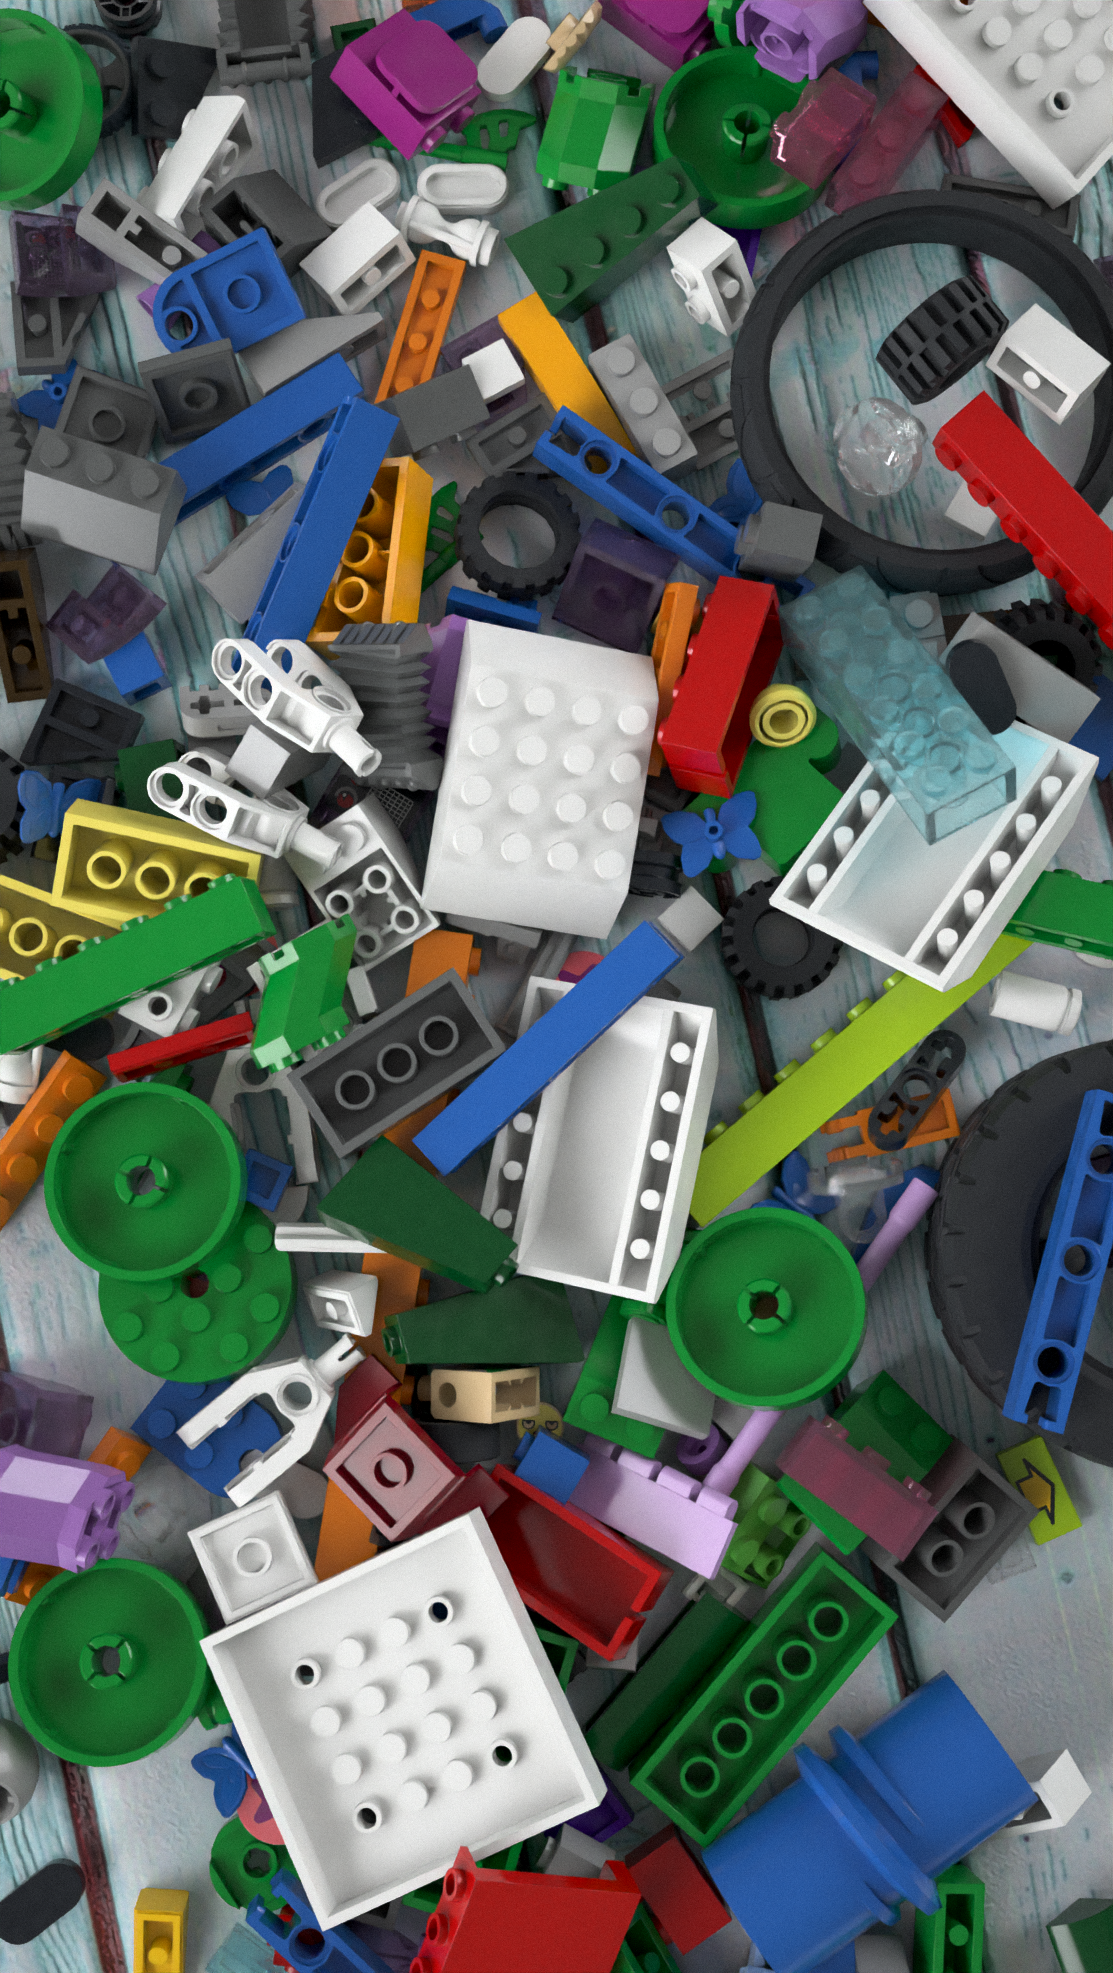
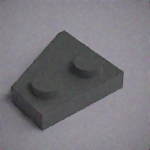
(49, 330)
(512, 439)

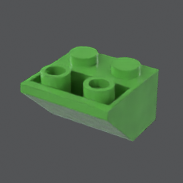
(766, 1527)

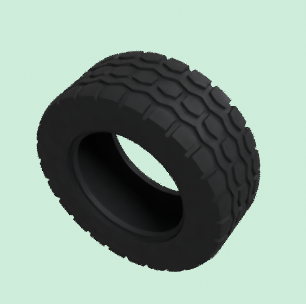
(988, 1232)

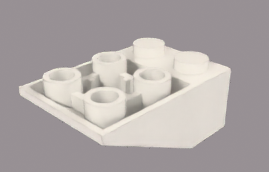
(369, 881)

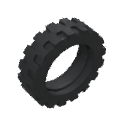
(529, 493)

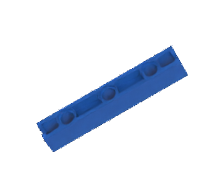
(262, 434)
(642, 494)
(320, 527)
(548, 1048)
(1064, 1301)
(338, 1951)

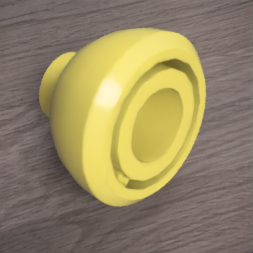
(782, 715)

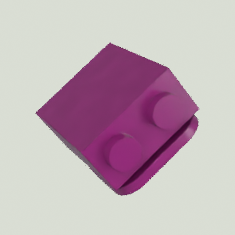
(664, 28)
(409, 82)

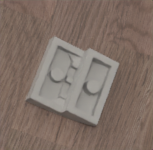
(714, 430)

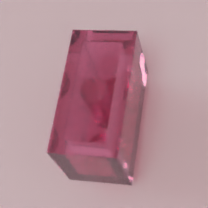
(821, 127)

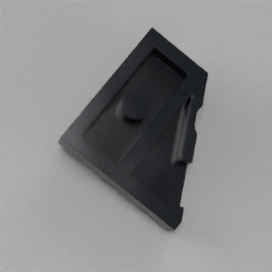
(166, 85)
(336, 119)
(80, 728)

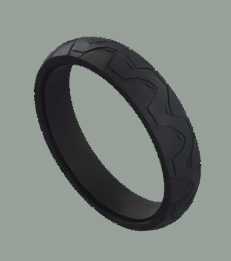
(889, 221)

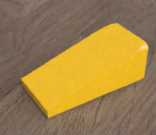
(160, 1931)

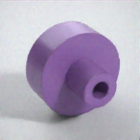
(699, 1454)

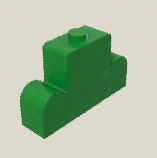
(789, 795)

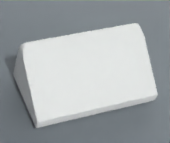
(343, 1301)

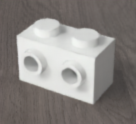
(353, 260)
(712, 276)
(1052, 363)
(174, 1006)

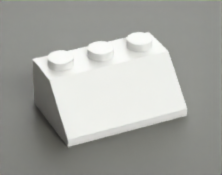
(208, 154)

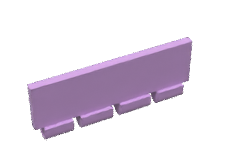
(656, 1512)

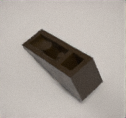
(23, 634)

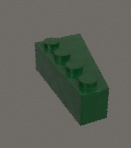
(609, 236)

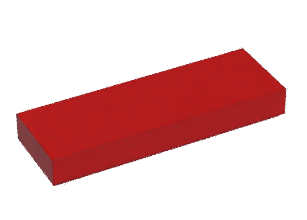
(182, 1047)

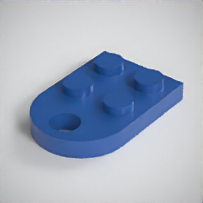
(230, 294)
(220, 1454)

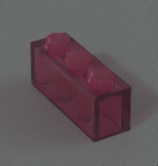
(888, 144)
(858, 1485)

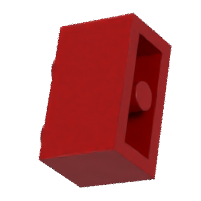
(677, 1890)

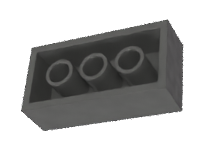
(397, 1064)

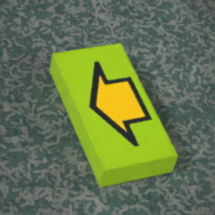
(1034, 1475)

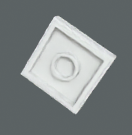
(253, 1557)

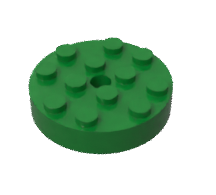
(62, 106)
(703, 122)
(96, 1172)
(221, 1331)
(770, 1360)
(60, 1672)

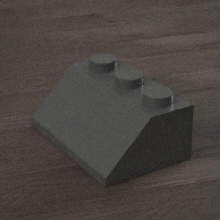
(100, 500)
(970, 1533)

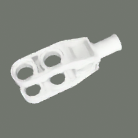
(313, 718)
(252, 823)
(234, 1082)
(306, 1417)

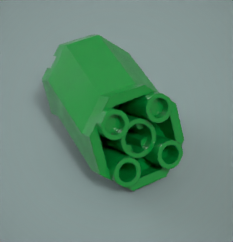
(594, 130)
(303, 995)

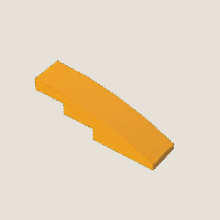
(560, 370)

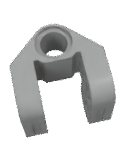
(214, 720)

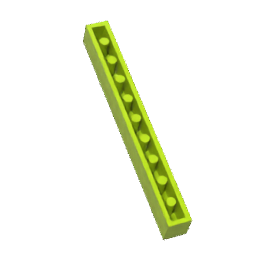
(829, 1079)

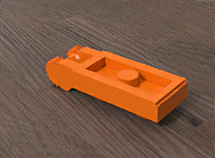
(938, 1125)

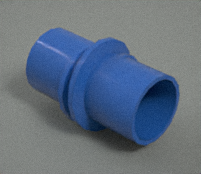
(867, 1827)

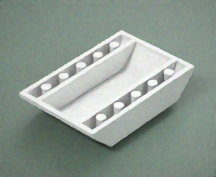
(541, 781)
(945, 903)
(610, 1152)

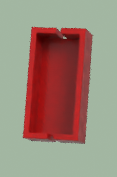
(725, 672)
(575, 1567)

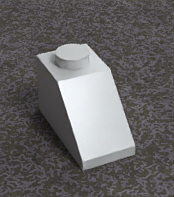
(1058, 1789)

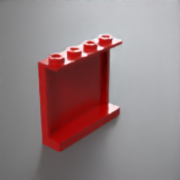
(527, 1921)

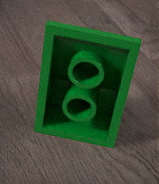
(595, 1387)
(891, 1424)

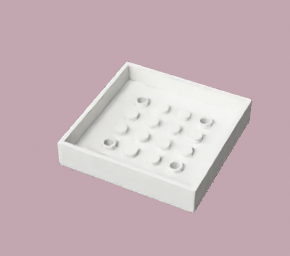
(1006, 68)
(403, 1719)

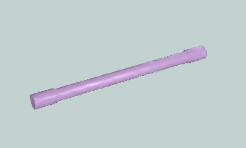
(902, 1220)

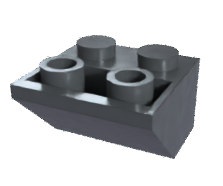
(270, 203)

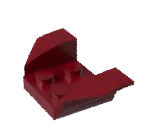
(394, 1465)

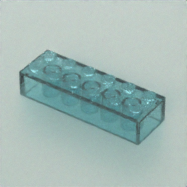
(897, 705)

